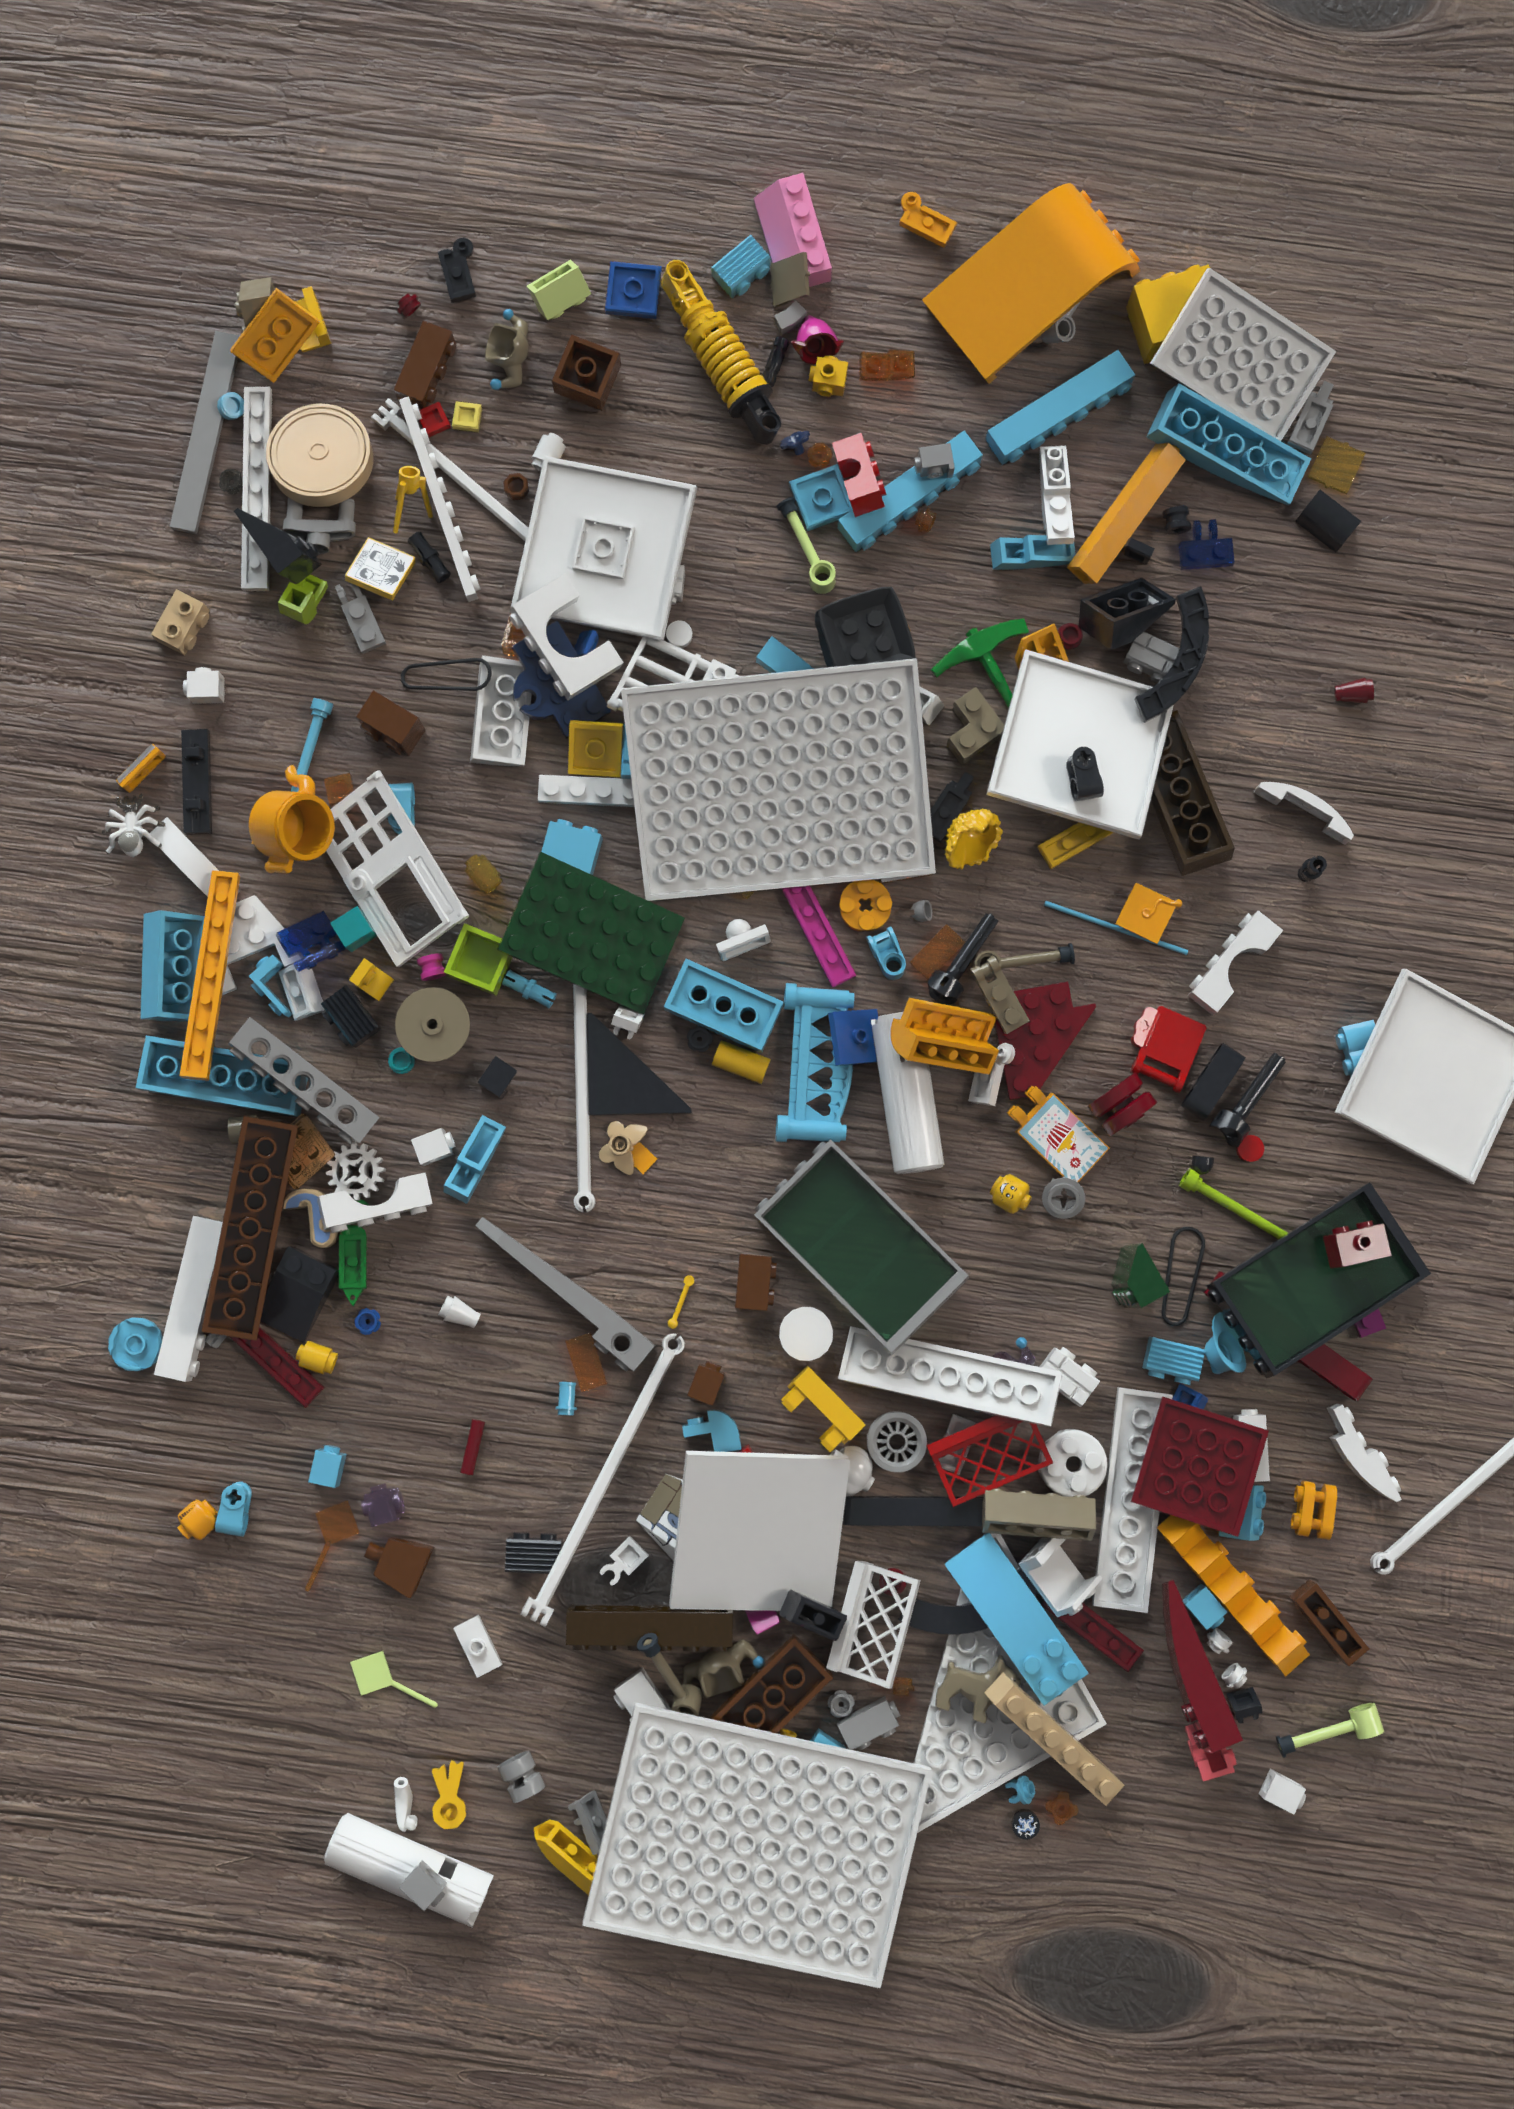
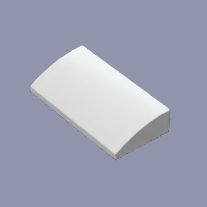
(499, 725)

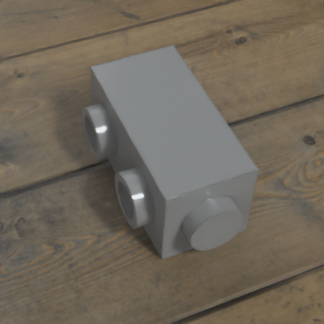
(868, 1723)

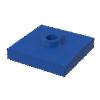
(633, 290)
(853, 1036)

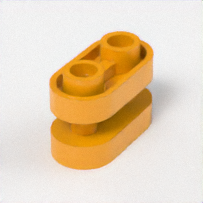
(1303, 1519)

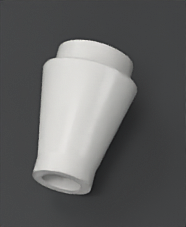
(458, 1312)

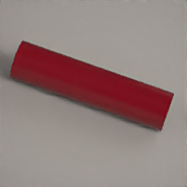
(472, 1447)

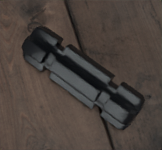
(775, 360)

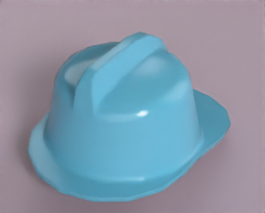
(1223, 1348)

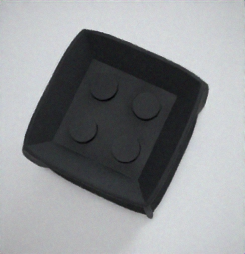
(864, 629)

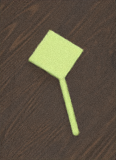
(374, 1674)

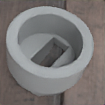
(922, 911)

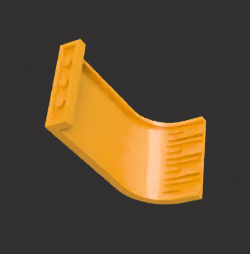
(1028, 278)

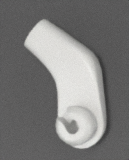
(403, 1805)

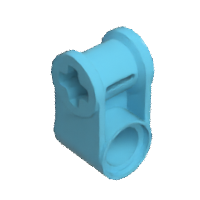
(406, 796)
(885, 949)
(233, 1514)

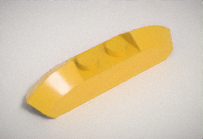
(566, 1853)

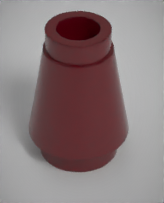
(1355, 691)

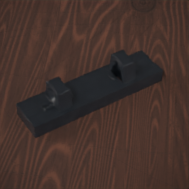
(196, 782)

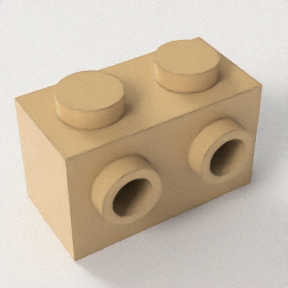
(181, 622)

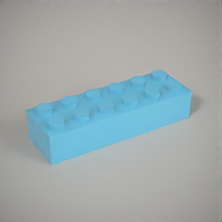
(229, 1083)

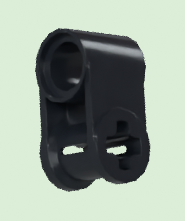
(1084, 779)

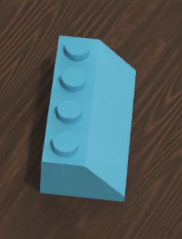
(169, 964)

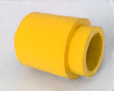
(316, 1357)

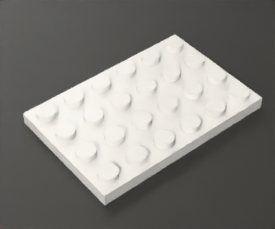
(1242, 355)

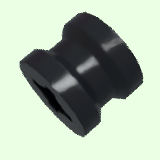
(1176, 520)

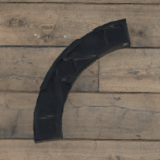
(1188, 661)
(951, 1619)

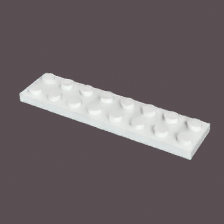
(953, 1377)
(1126, 1527)

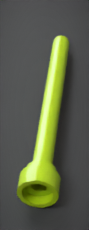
(1193, 1182)

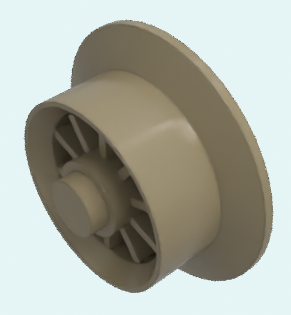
(432, 1024)

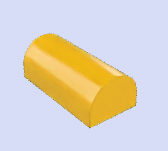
(741, 1062)

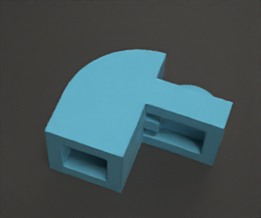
(722, 1429)

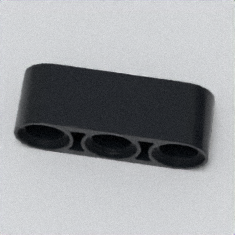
(1213, 1081)

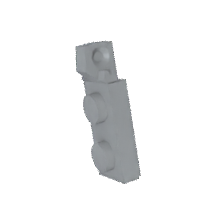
(1312, 419)

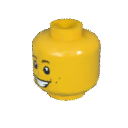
(1010, 1193)

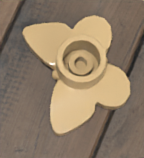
(621, 1145)

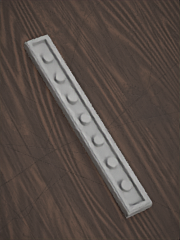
(204, 435)

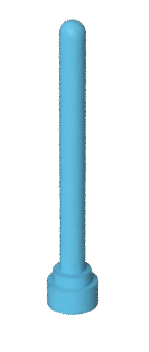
(320, 711)

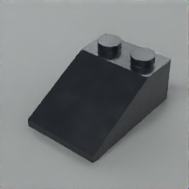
(286, 553)
(1123, 612)
(298, 1293)

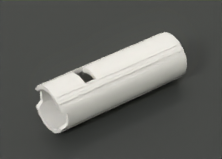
(907, 1105)
(388, 1859)

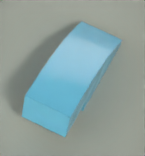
(1029, 553)
(778, 658)
(474, 1159)

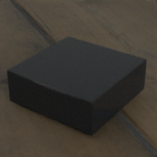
(1139, 551)

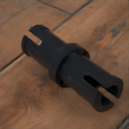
(429, 557)
(1312, 872)

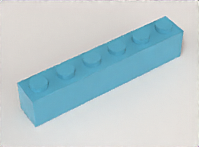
(1060, 407)
(907, 495)

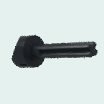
(947, 983)
(1233, 1123)

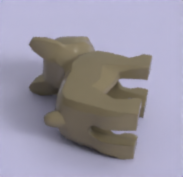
(972, 1686)

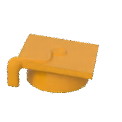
(1147, 913)

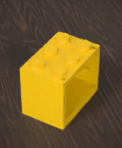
(1157, 305)

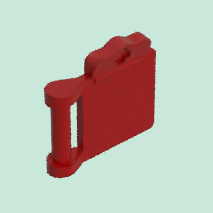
(1168, 1040)

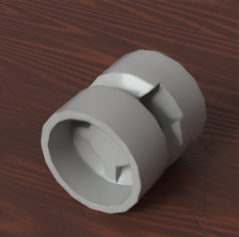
(521, 1766)

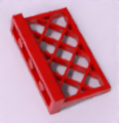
(976, 1433)

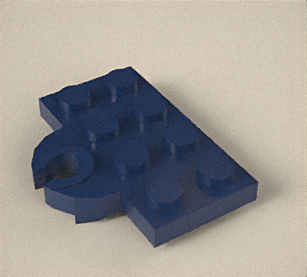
(583, 707)

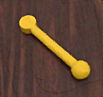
(673, 1323)

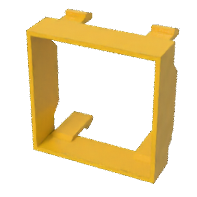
(845, 1421)

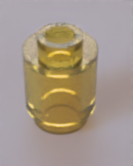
(483, 873)

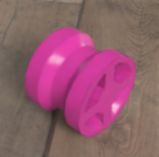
(431, 966)

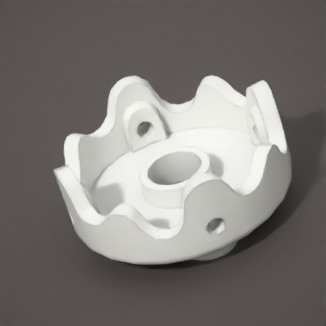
(1092, 1468)

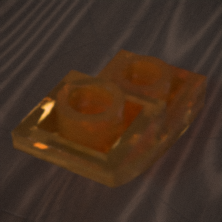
(887, 366)

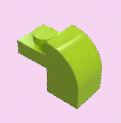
(301, 599)

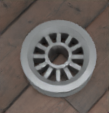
(917, 1454)

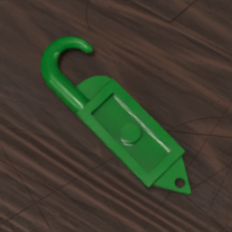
(353, 1260)

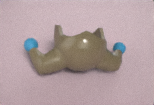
(508, 349)
(721, 1670)

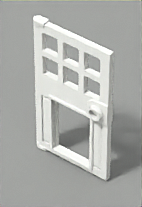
(385, 863)

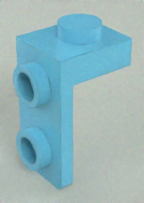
(266, 969)

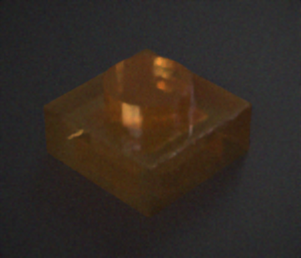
(338, 787)

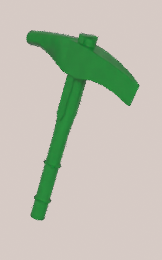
(979, 647)

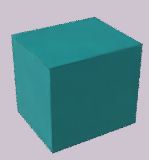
(353, 929)

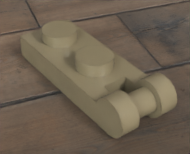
(1000, 996)

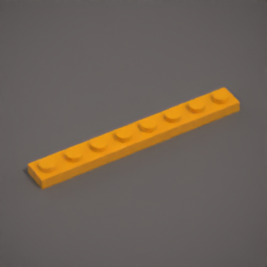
(210, 975)

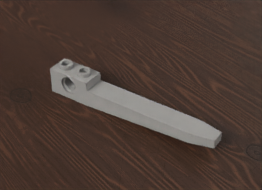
(607, 1320)

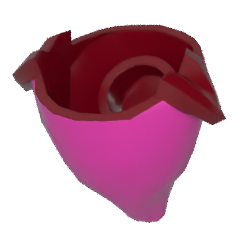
(816, 340)

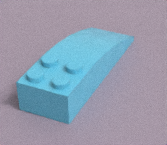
(1228, 445)
(1016, 1618)

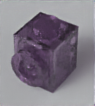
(383, 1504)

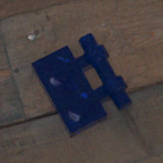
(307, 934)

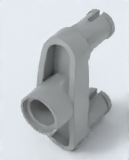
(320, 532)

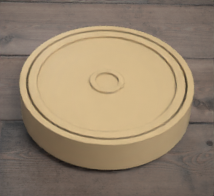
(319, 455)

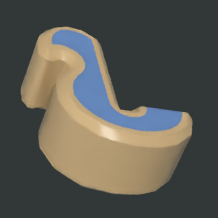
(308, 1199)

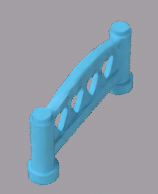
(802, 1120)

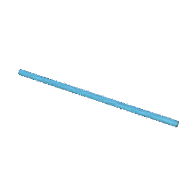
(1111, 926)

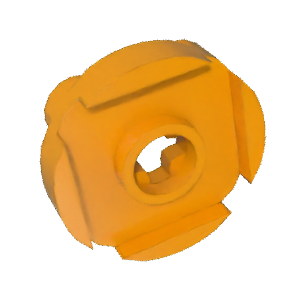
(866, 920)

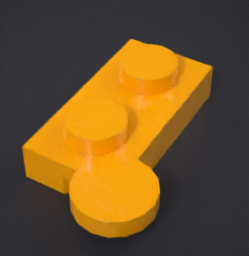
(925, 221)

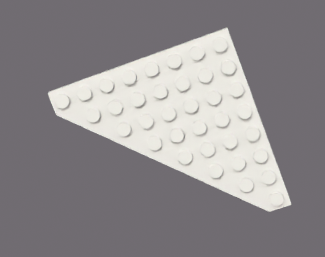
(977, 1756)

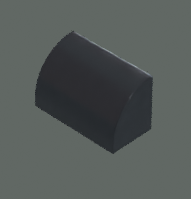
(1328, 521)

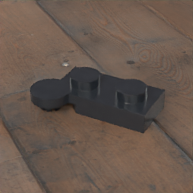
(457, 271)

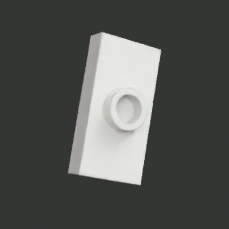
(477, 1646)

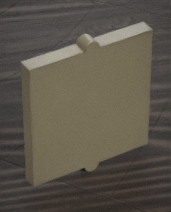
(790, 279)

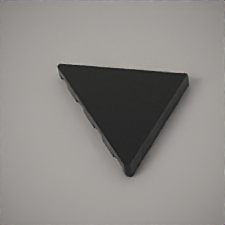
(622, 1081)

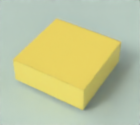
(467, 416)

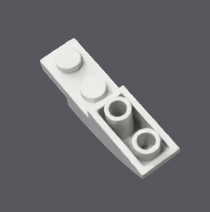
(1056, 495)
(1365, 1464)

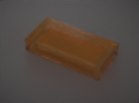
(937, 951)
(586, 1362)

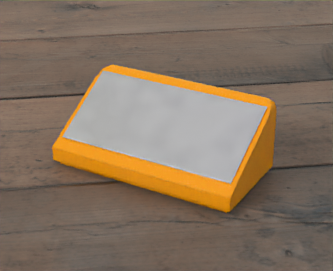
(140, 768)

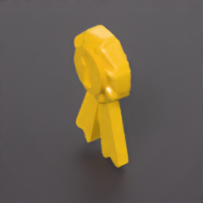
(449, 1809)

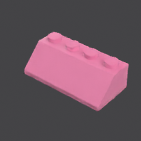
(792, 226)

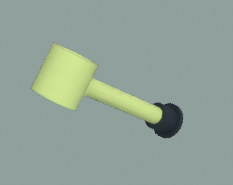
(818, 566)
(1363, 1720)

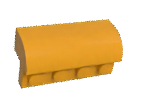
(945, 1036)

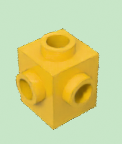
(829, 376)

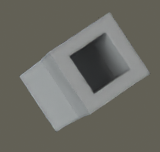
(790, 318)

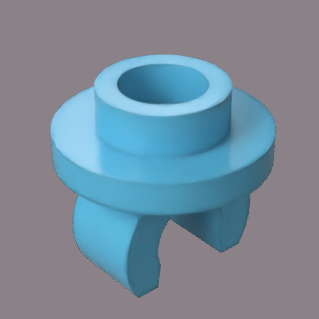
(1024, 1788)

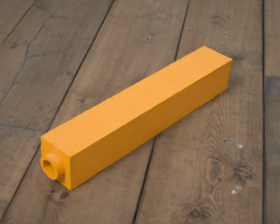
(1126, 513)

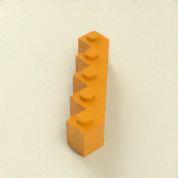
(1235, 1593)

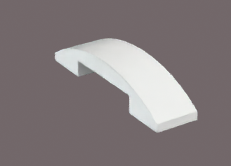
(1336, 825)
(185, 855)

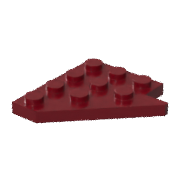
(1042, 1039)

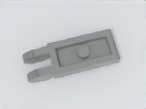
(361, 620)

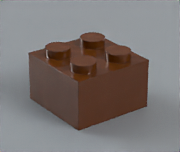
(586, 372)
(390, 723)

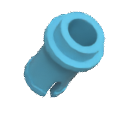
(566, 1398)

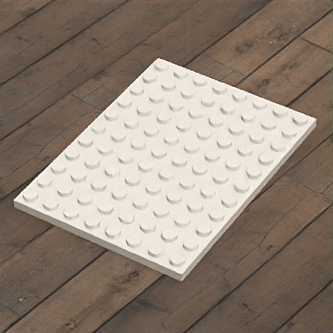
(779, 779)
(757, 1846)

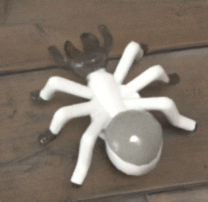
(131, 833)

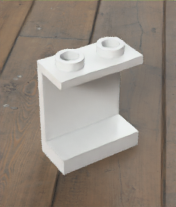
(1057, 1577)

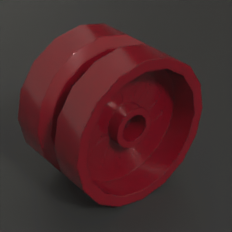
(1123, 1106)

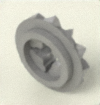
(1072, 1206)

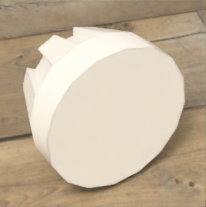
(806, 1333)

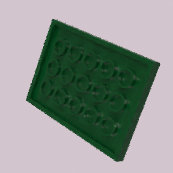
(591, 933)

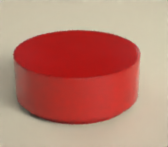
(1250, 1149)

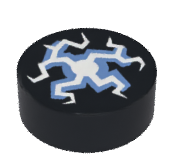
(1025, 1824)

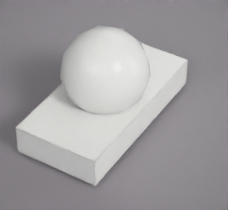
(742, 939)

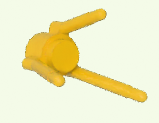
(408, 484)

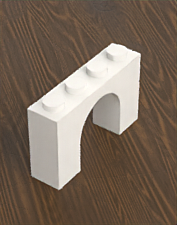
(569, 673)

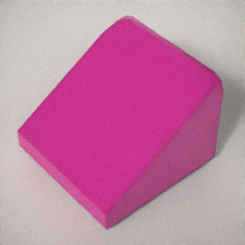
(762, 1620)

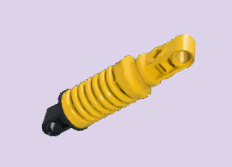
(722, 354)

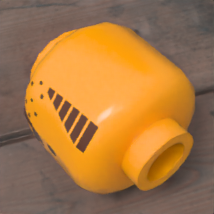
(197, 1519)

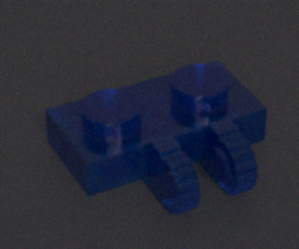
(1206, 553)

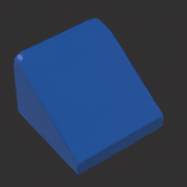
(586, 642)
(1189, 1396)

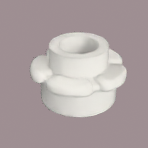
(1219, 1641)
(1234, 1676)

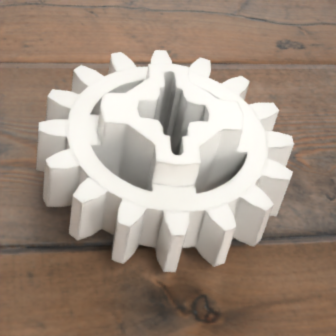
(363, 1162)

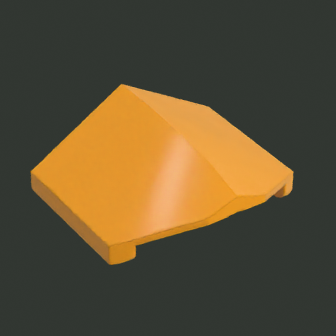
(1044, 642)

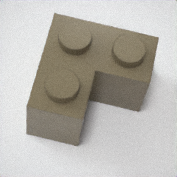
(252, 297)
(980, 729)

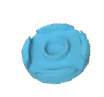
(135, 1344)

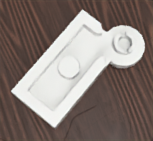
(986, 1086)

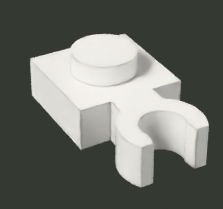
(626, 1557)

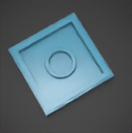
(821, 497)

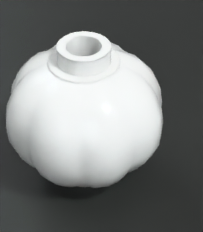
(859, 1470)

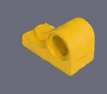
(371, 979)

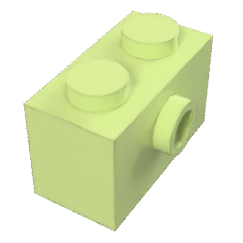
(559, 290)

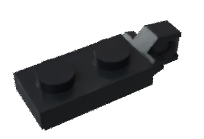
(949, 806)

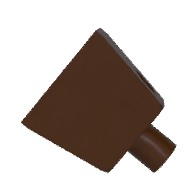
(400, 1563)

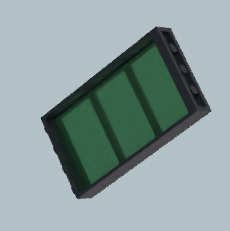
(1293, 1301)

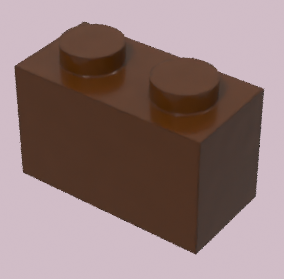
(754, 1282)
(706, 1383)

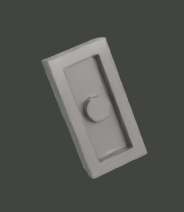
(592, 1819)

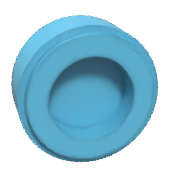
(231, 406)

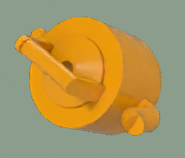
(291, 824)

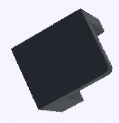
(497, 1077)

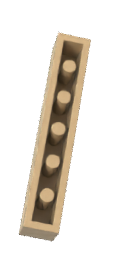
(1054, 1738)

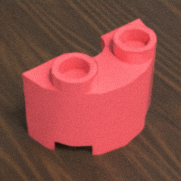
(1210, 1764)

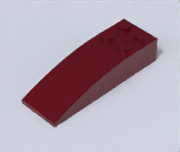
(1195, 1678)

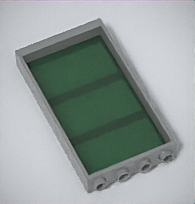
(861, 1246)

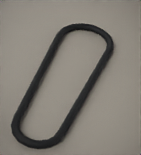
(446, 663)
(1194, 1278)

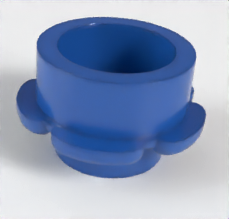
(360, 1321)

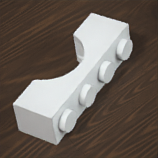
(1214, 987)
(341, 1209)

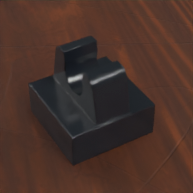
(1244, 1704)

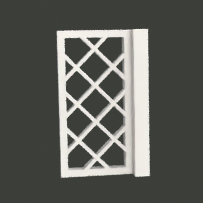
(854, 1606)

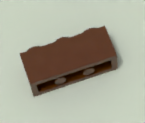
(425, 364)
(1329, 1622)

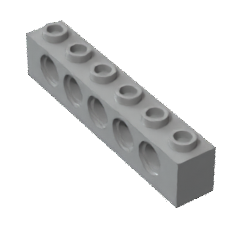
(362, 1117)

